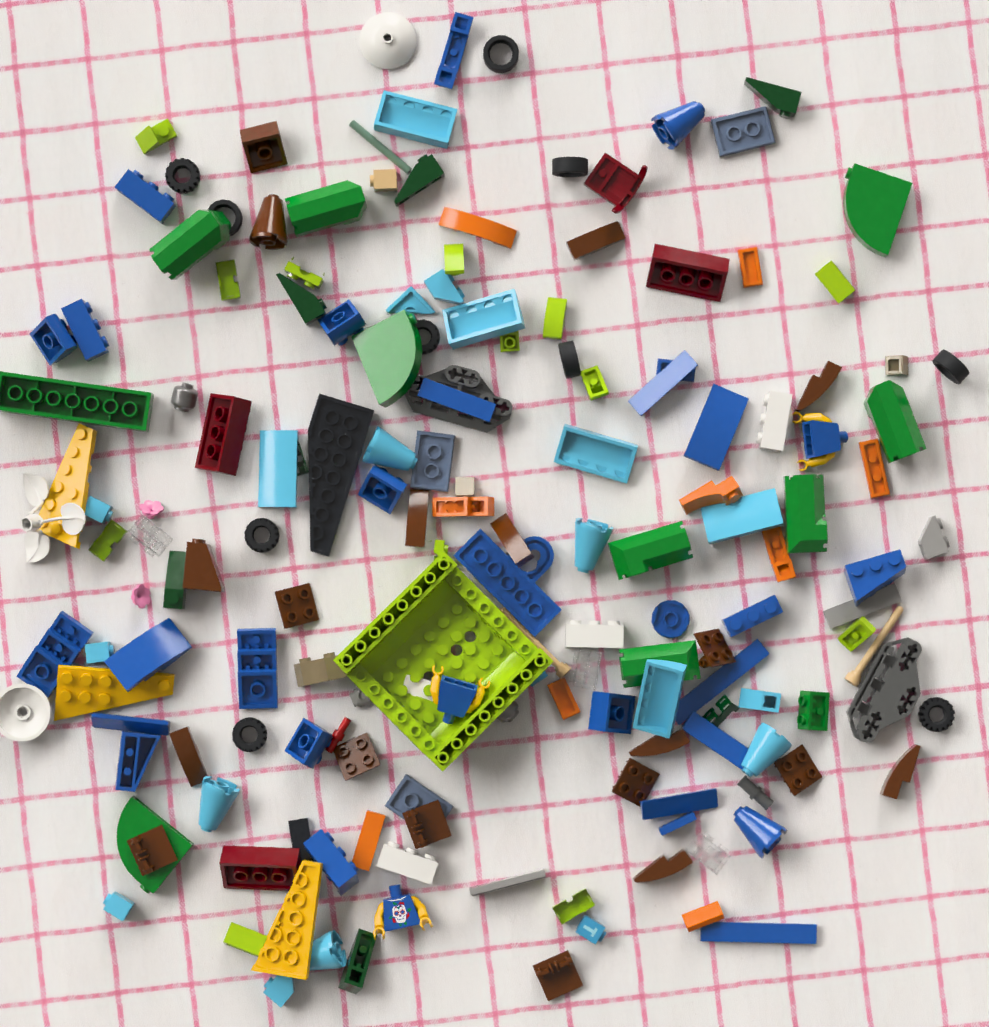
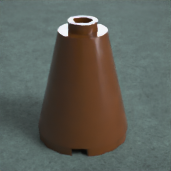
(270, 225)

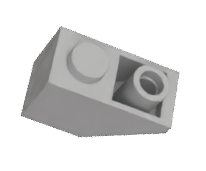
(932, 540)

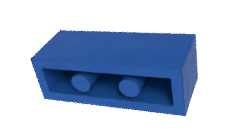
(145, 195)
(85, 329)
(752, 616)

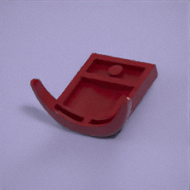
(615, 182)

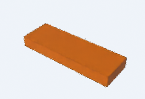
(874, 468)
(368, 840)

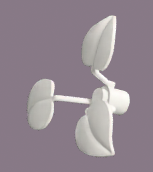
(72, 518)

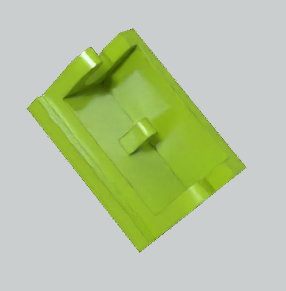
(835, 281)
(244, 939)

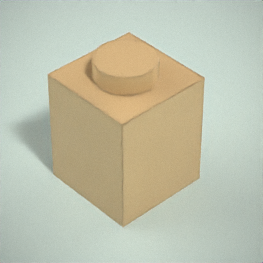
(384, 180)

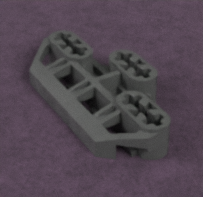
(476, 389)
(888, 692)

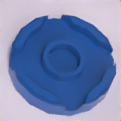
(670, 619)

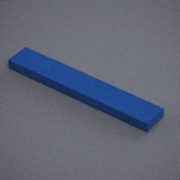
(720, 680)
(759, 932)

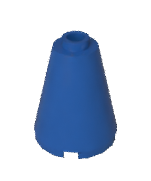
(677, 123)
(759, 830)

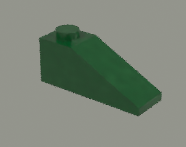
(778, 98)
(422, 176)
(305, 302)
(174, 592)
(357, 962)

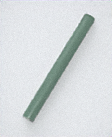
(379, 146)

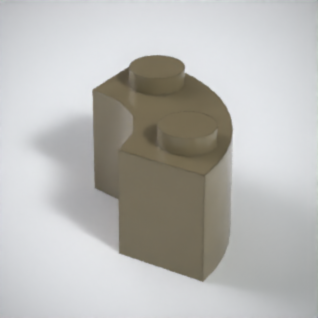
(318, 670)

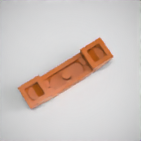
(478, 227)
(777, 553)

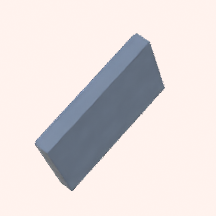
(743, 131)
(434, 461)
(411, 795)

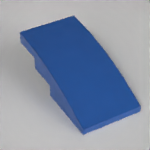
(716, 427)
(57, 647)
(148, 654)
(257, 668)

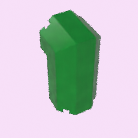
(326, 207)
(191, 242)
(893, 421)
(804, 514)
(650, 549)
(634, 660)

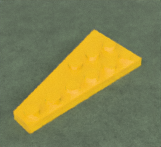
(70, 484)
(96, 689)
(292, 932)

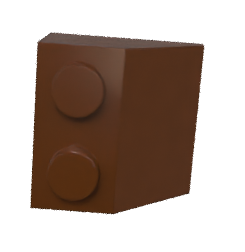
(263, 147)

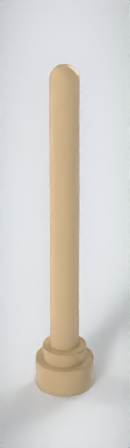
(560, 668)
(855, 675)

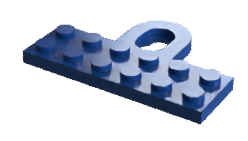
(511, 584)

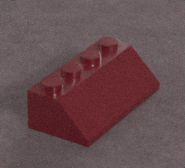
(687, 272)
(223, 434)
(259, 867)

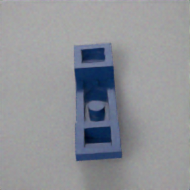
(454, 50)

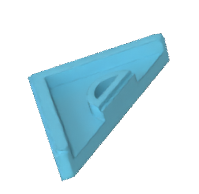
(411, 302)

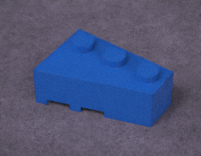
(873, 574)
(133, 758)
(334, 864)

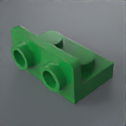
(813, 710)

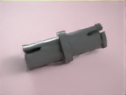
(755, 792)

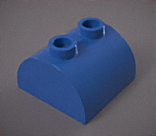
(342, 323)
(53, 339)
(382, 489)
(308, 743)

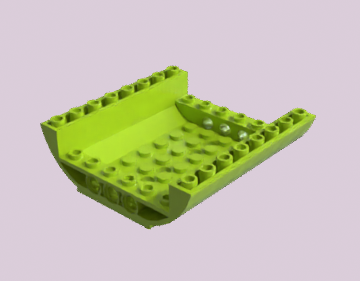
(417, 635)

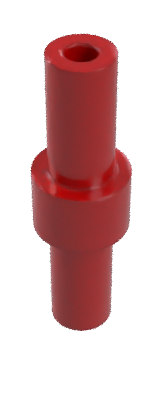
(338, 734)

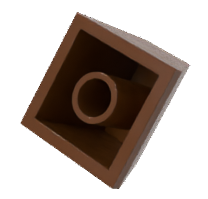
(201, 568)

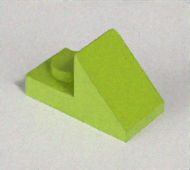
(155, 136)
(594, 383)
(856, 633)

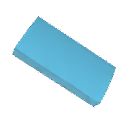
(415, 119)
(483, 319)
(595, 453)
(278, 468)
(744, 517)
(659, 697)

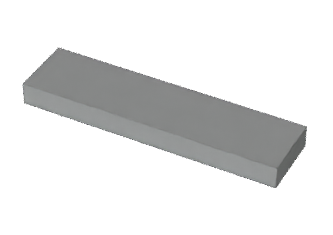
(848, 611)
(507, 882)

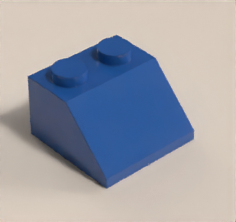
(611, 712)

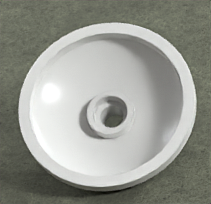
(390, 53)
(13, 723)

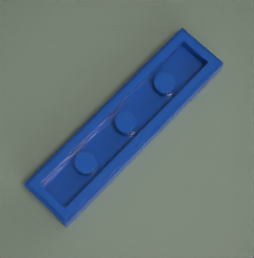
(456, 400)

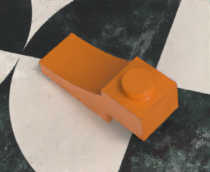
(709, 494)
(463, 506)

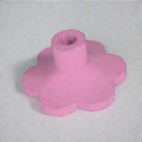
(151, 508)
(141, 596)

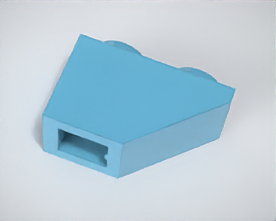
(442, 288)
(759, 700)
(279, 989)

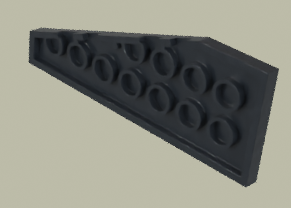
(334, 450)

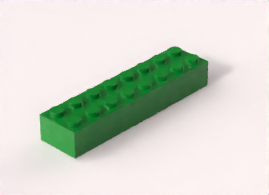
(75, 401)

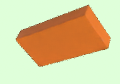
(750, 267)
(563, 698)
(703, 916)

